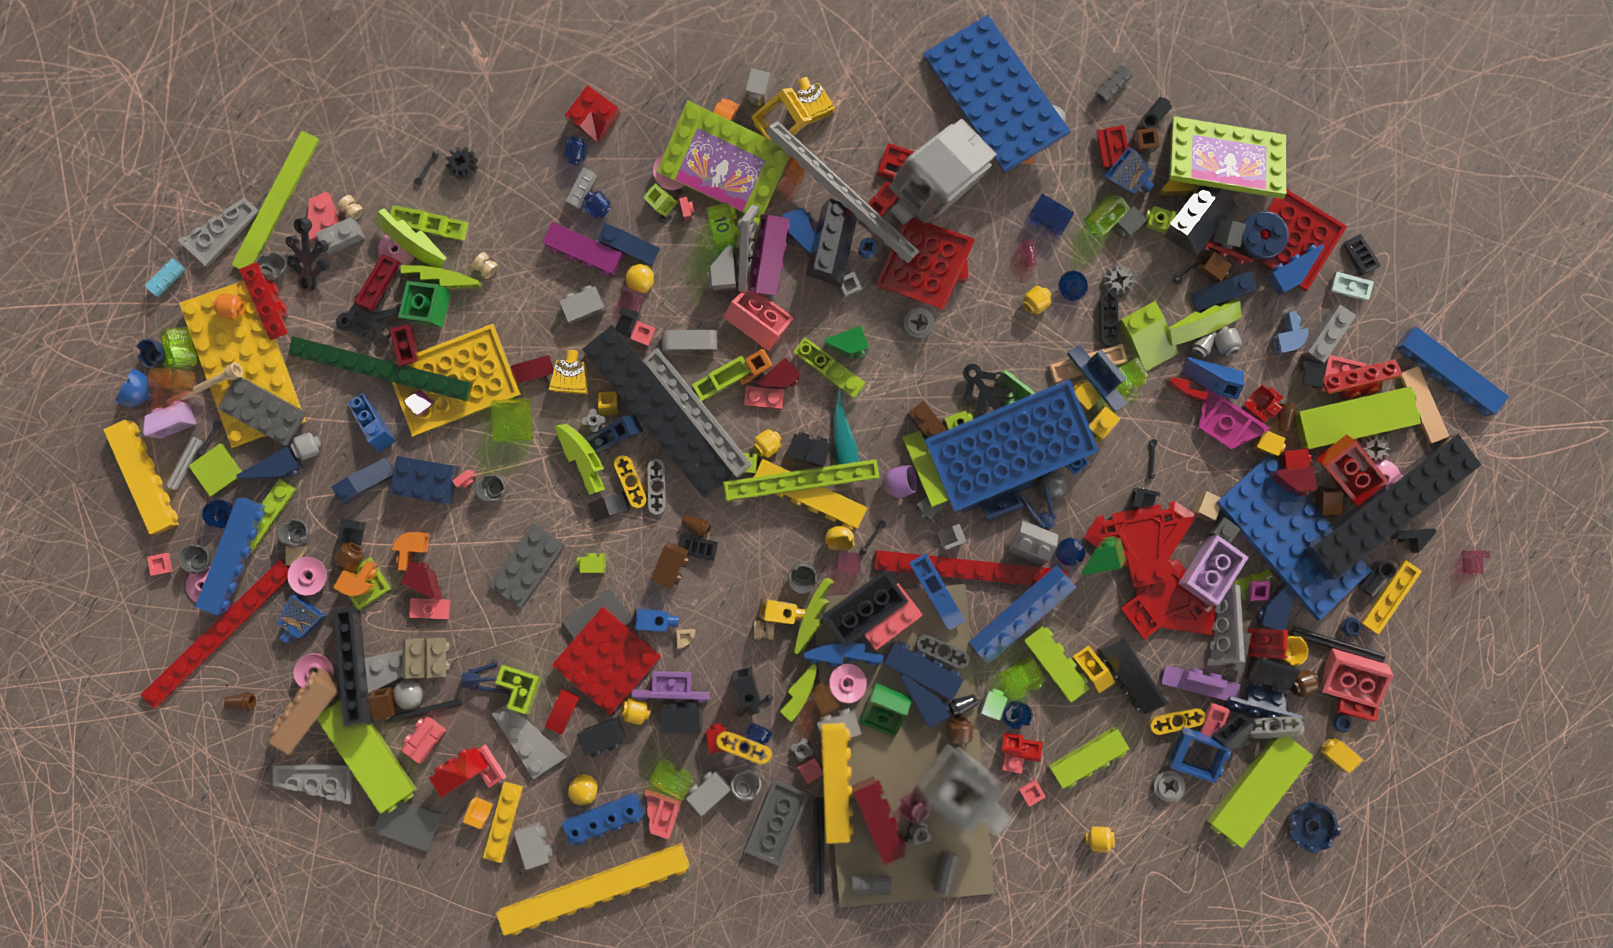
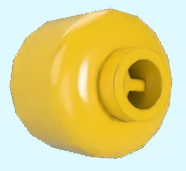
(1036, 300)
(767, 443)
(635, 711)
(1100, 839)

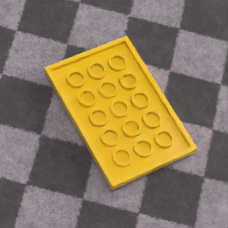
(471, 358)

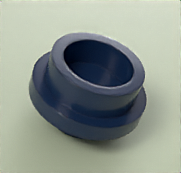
(1351, 627)
(1341, 723)

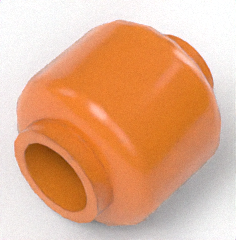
(228, 306)

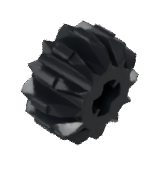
(463, 169)

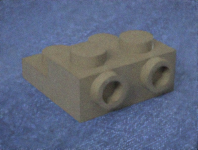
(425, 657)

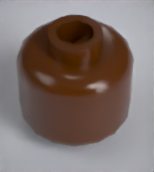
(349, 557)
(1305, 684)
(960, 731)

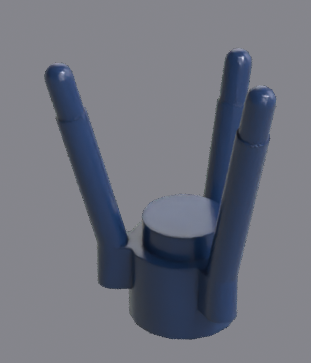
(1044, 520)
(471, 680)

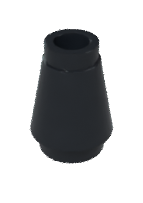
(962, 705)

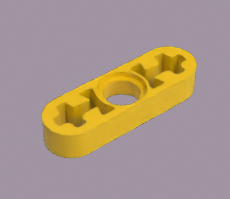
(620, 470)
(1162, 719)
(756, 758)

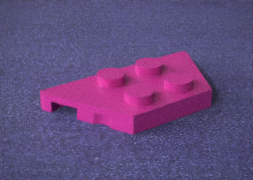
(1228, 422)

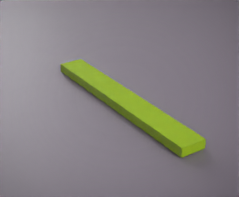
(276, 200)
(801, 480)

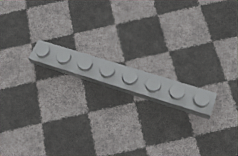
(697, 412)

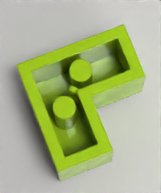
(524, 686)

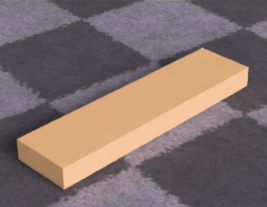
(1068, 370)
(1430, 418)

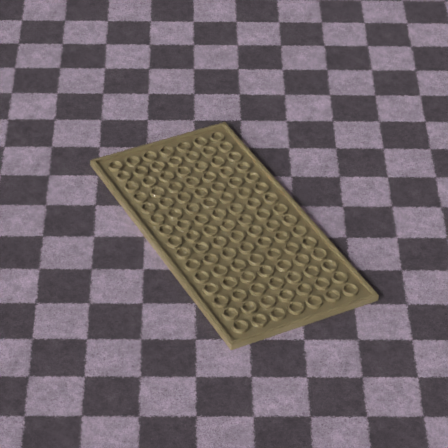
(902, 762)

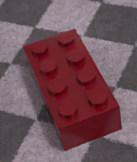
(877, 816)

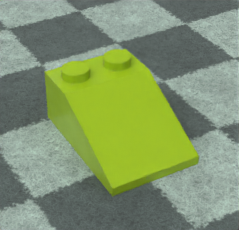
(1148, 335)

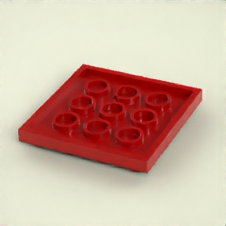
(1306, 227)
(933, 270)
(606, 660)

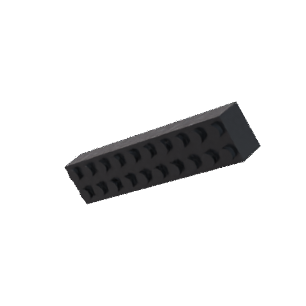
(658, 411)
(1392, 507)

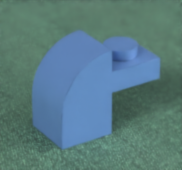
(1293, 337)

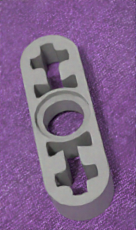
(662, 472)
(1267, 722)

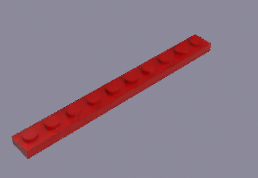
(964, 568)
(216, 634)

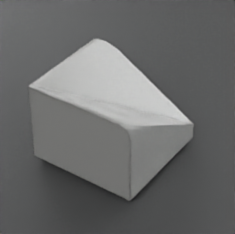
(850, 285)

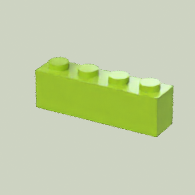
(1055, 663)
(1089, 757)

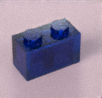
(1050, 215)

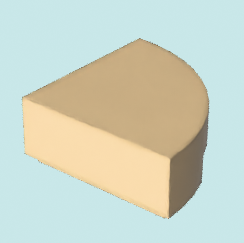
(293, 554)
(684, 637)

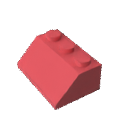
(758, 318)
(893, 623)
(1356, 678)

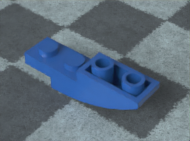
(937, 591)
(834, 654)

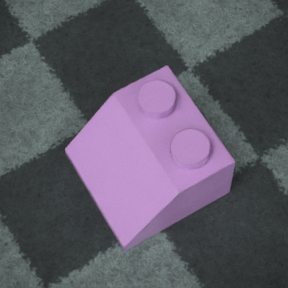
(169, 420)

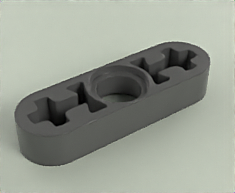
(953, 662)

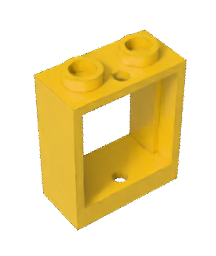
(794, 107)

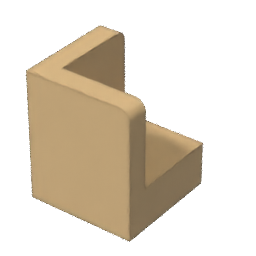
(1206, 506)

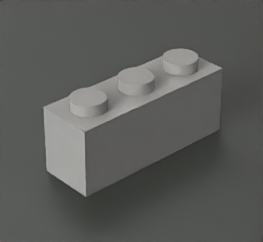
(1328, 334)

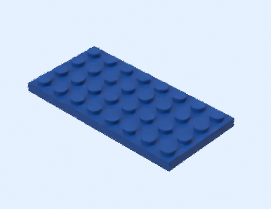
(996, 93)
(1011, 445)
(1279, 529)

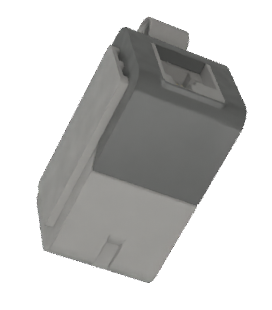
(940, 173)
(963, 791)

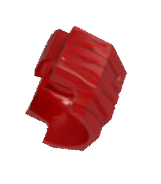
(1263, 403)

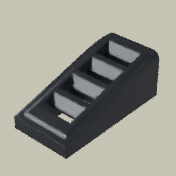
(1355, 258)
(714, 545)

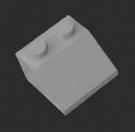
(723, 272)
(1033, 543)

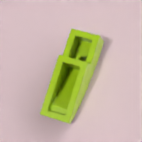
(721, 378)
(800, 691)

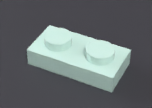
(1351, 286)

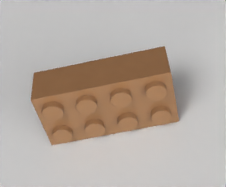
(303, 710)

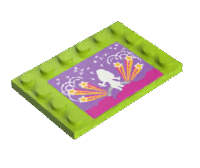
(1228, 157)
(723, 159)

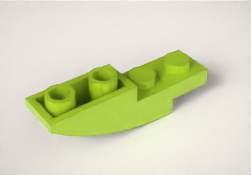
(829, 368)
(579, 450)

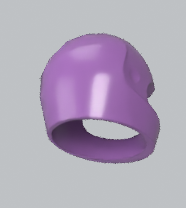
(896, 482)

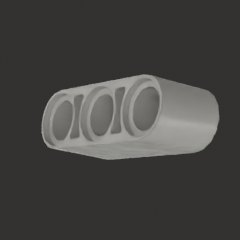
(689, 340)

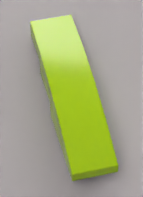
(431, 223)
(415, 243)
(447, 278)
(1204, 323)
(925, 468)
(811, 622)

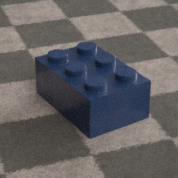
(424, 480)

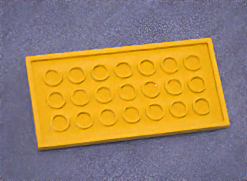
(240, 342)

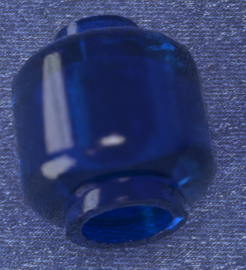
(575, 150)
(597, 204)

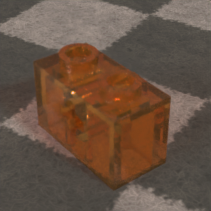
(171, 379)

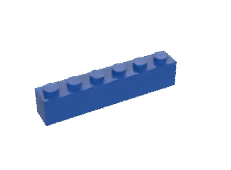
(1452, 372)
(230, 556)
(1022, 614)

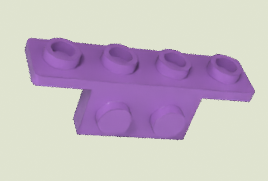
(1199, 683)
(671, 685)

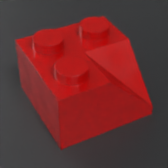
(592, 114)
(457, 771)

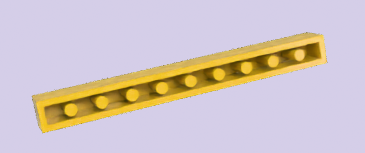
(593, 889)

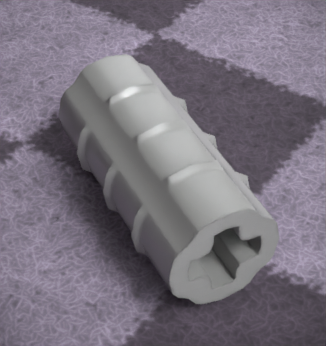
(581, 188)

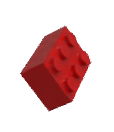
(1352, 470)

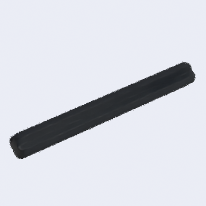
(1338, 644)
(819, 845)

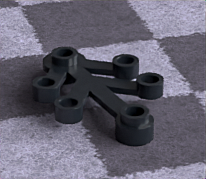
(307, 278)
(367, 317)
(985, 391)

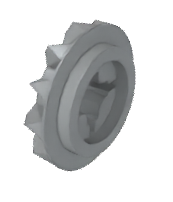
(1111, 275)
(926, 318)
(1381, 442)
(1177, 783)

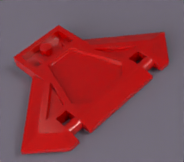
(1145, 539)
(1168, 607)

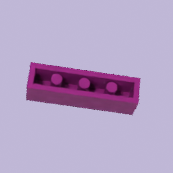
(583, 249)
(769, 254)

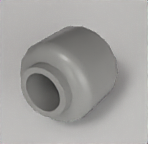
(1228, 341)
(306, 446)

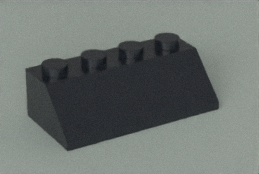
(1199, 218)
(832, 243)
(865, 608)
(1132, 675)

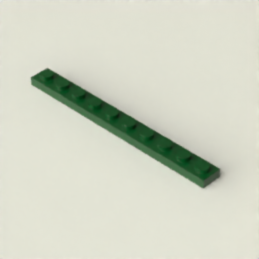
(380, 368)

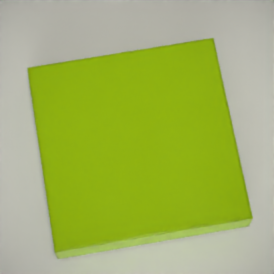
(215, 470)
(381, 587)

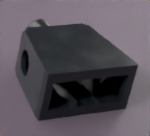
(746, 684)

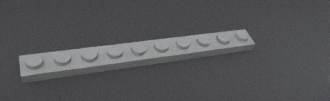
(842, 191)

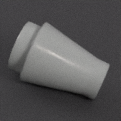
(1203, 345)

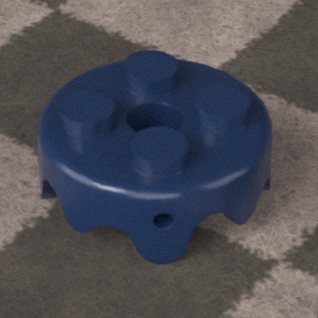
(1256, 246)
(1326, 826)

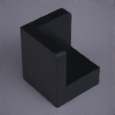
(627, 320)
(1313, 373)
(1143, 497)
(351, 531)

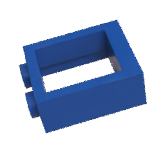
(1180, 749)

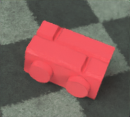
(423, 740)

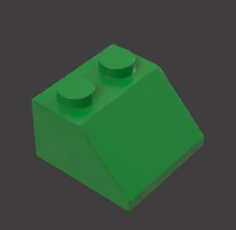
(424, 304)
(849, 343)
(1106, 557)
(886, 710)

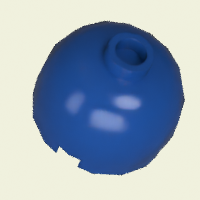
(134, 390)

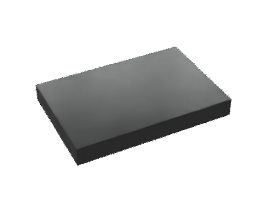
(578, 620)
(409, 825)

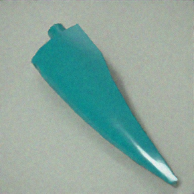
(844, 442)

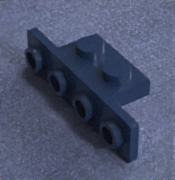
(1101, 375)
(1001, 503)
(1261, 703)

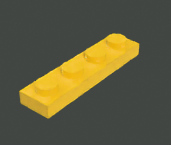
(1391, 597)
(503, 822)

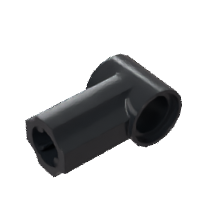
(1155, 113)
(1375, 579)

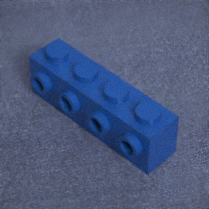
(603, 818)

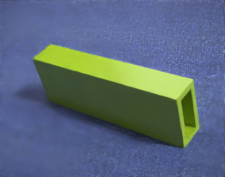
(1357, 417)
(368, 760)
(1259, 790)

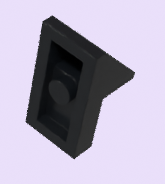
(1418, 538)

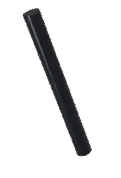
(424, 710)

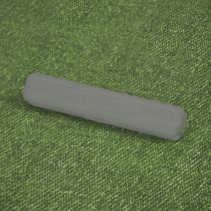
(184, 462)

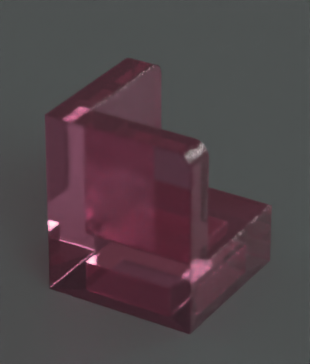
(631, 299)
(1473, 561)
(849, 562)
(914, 808)

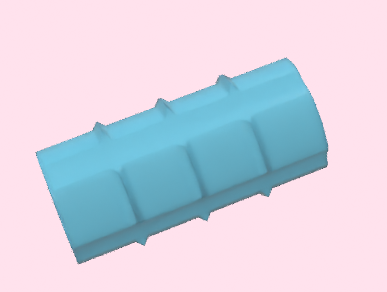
(165, 277)

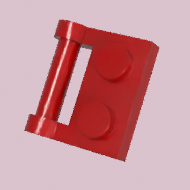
(893, 156)

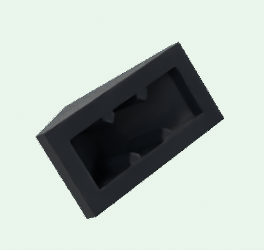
(609, 506)
(1234, 732)

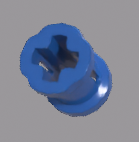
(869, 242)

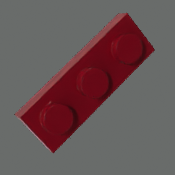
(377, 282)

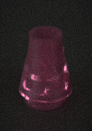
(1029, 252)

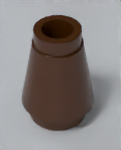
(1286, 416)
(696, 525)
(242, 701)

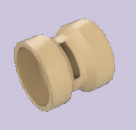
(349, 207)
(485, 265)
(759, 628)

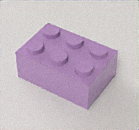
(1213, 570)

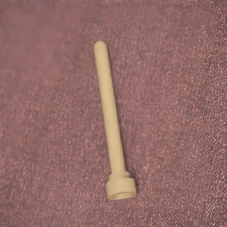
(231, 371)

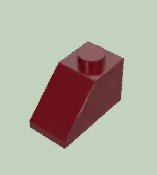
(404, 344)
(781, 376)
(1295, 480)
(422, 579)

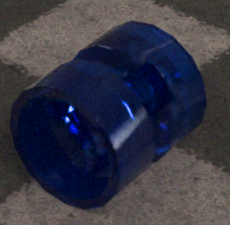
(758, 734)

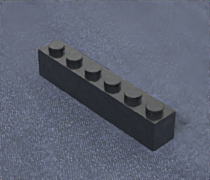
(352, 668)

